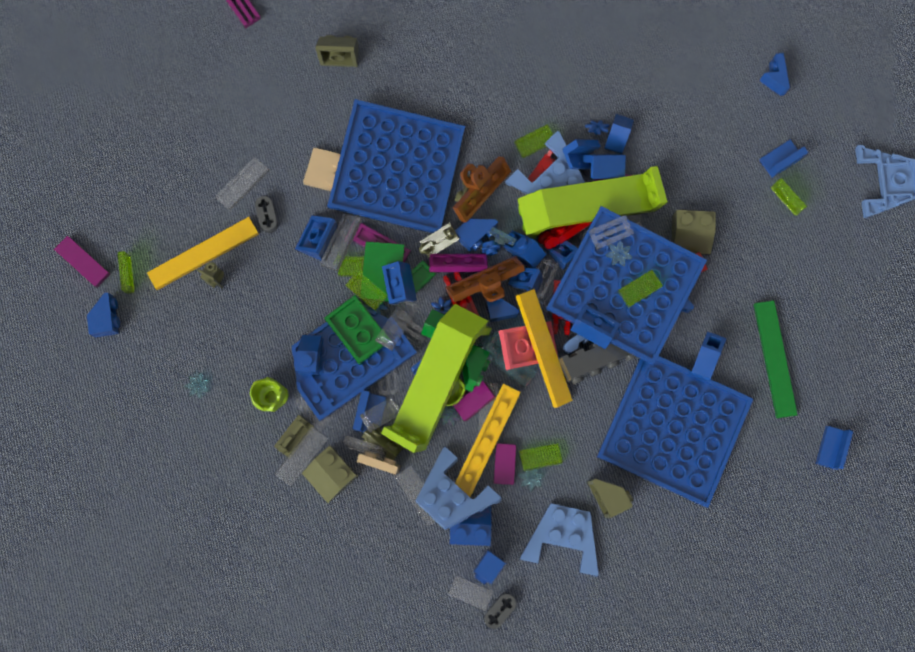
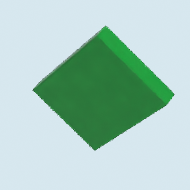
(379, 255)
(355, 329)

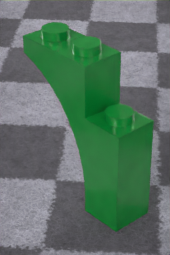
(475, 361)

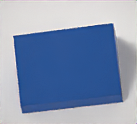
(317, 236)

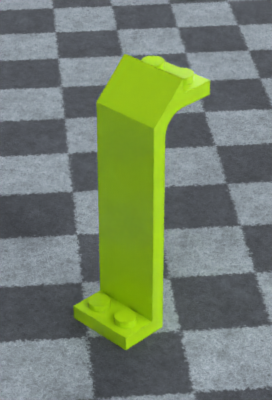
(581, 201)
(436, 378)

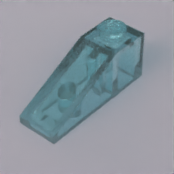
(493, 345)

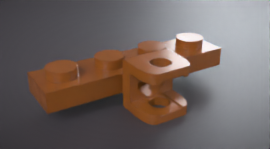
(481, 184)
(486, 281)

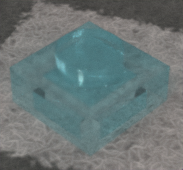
(502, 237)

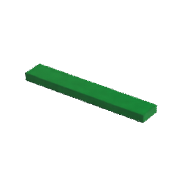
(775, 359)

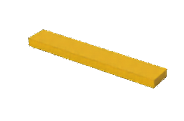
(202, 253)
(544, 348)
(487, 439)

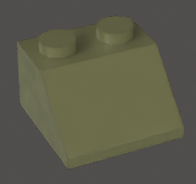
(337, 51)
(694, 230)
(329, 474)
(610, 497)

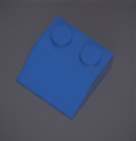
(474, 530)

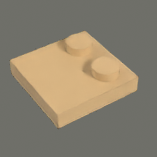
(321, 169)
(386, 465)

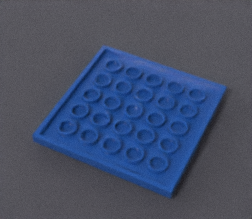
(396, 167)
(596, 283)
(675, 429)

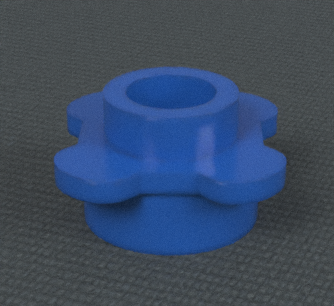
(490, 248)

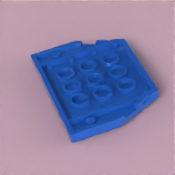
(341, 375)

